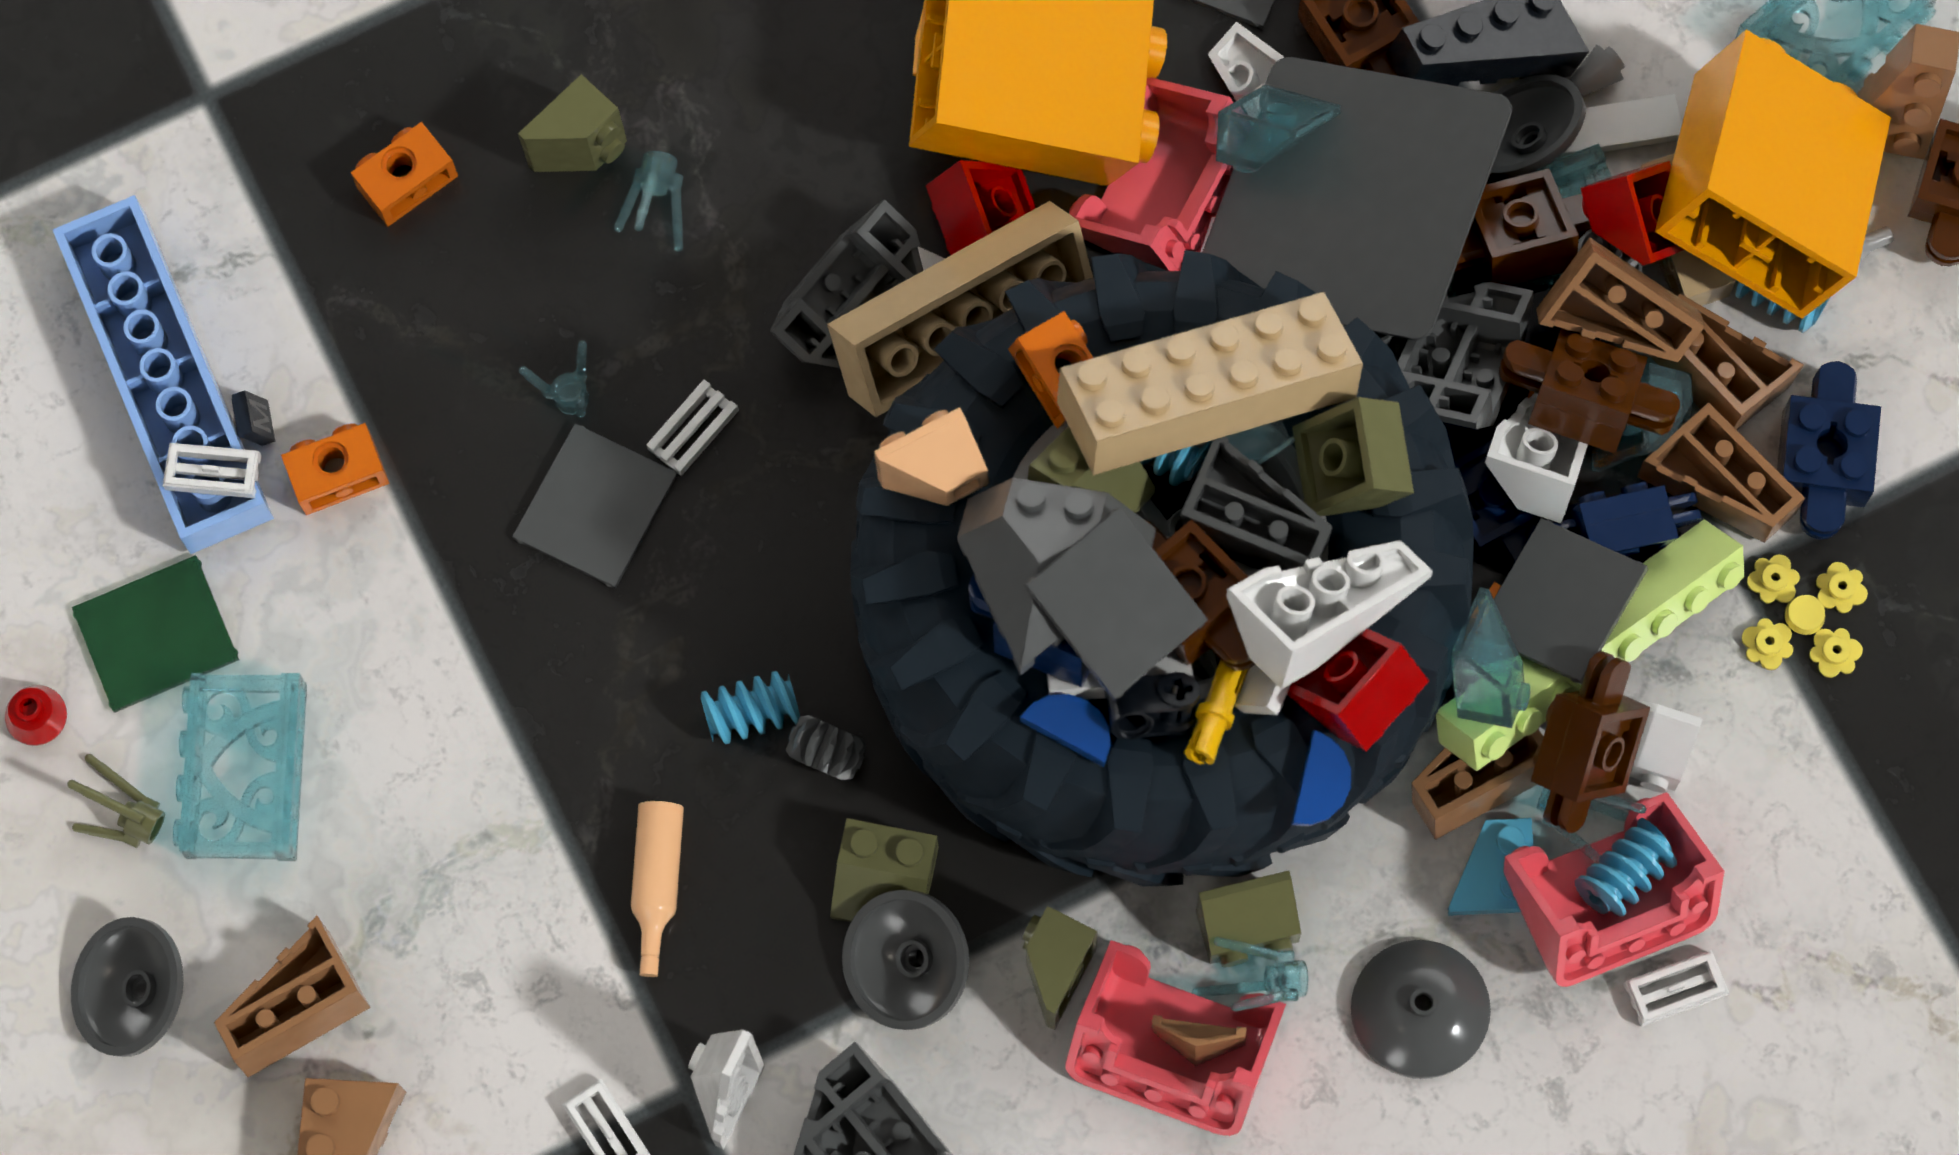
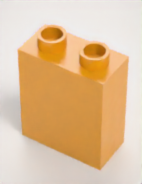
(1039, 84)
(1774, 174)

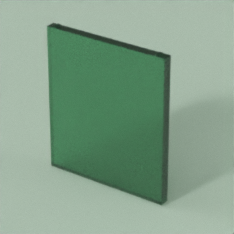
(155, 633)

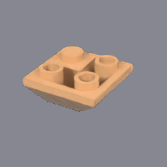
(933, 461)

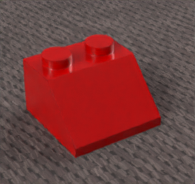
(977, 200)
(1627, 211)
(1361, 688)

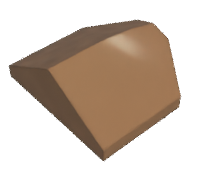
(1198, 1041)

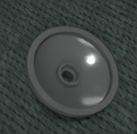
(1541, 126)
(884, 966)
(127, 986)
(1415, 1040)

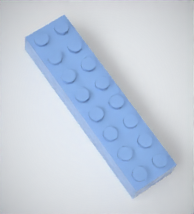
(157, 363)

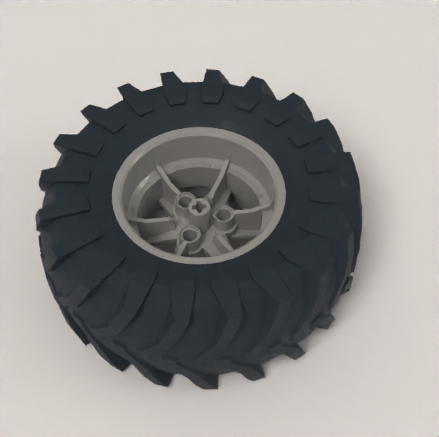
(961, 703)

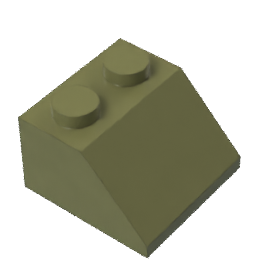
(574, 131)
(1353, 457)
(1066, 466)
(879, 861)
(1250, 912)
(1057, 959)

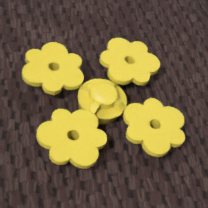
(1804, 616)

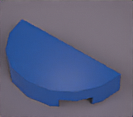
(1071, 723)
(1323, 781)

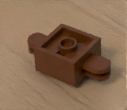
(1356, 30)
(1938, 195)
(1528, 209)
(1588, 389)
(1206, 576)
(1589, 742)

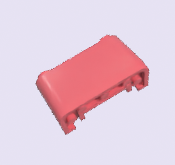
(1170, 200)
(1585, 943)
(1123, 1057)

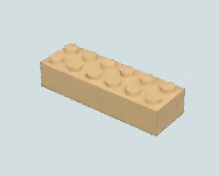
(892, 338)
(1208, 383)

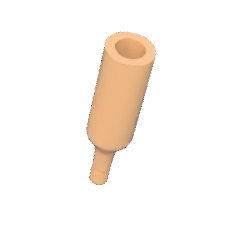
(655, 875)

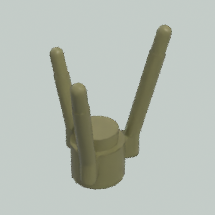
(140, 819)

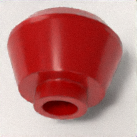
(35, 715)

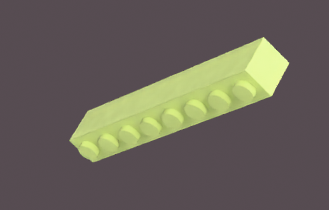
(1675, 587)

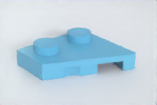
(1483, 882)

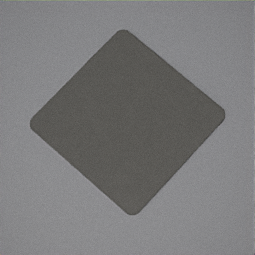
(1369, 199)

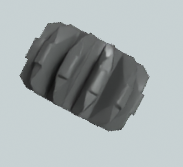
(826, 747)

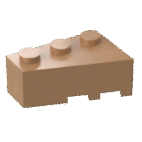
(1914, 87)
(1619, 304)
(1732, 370)
(1725, 474)
(1454, 793)
(292, 1003)
(346, 1116)

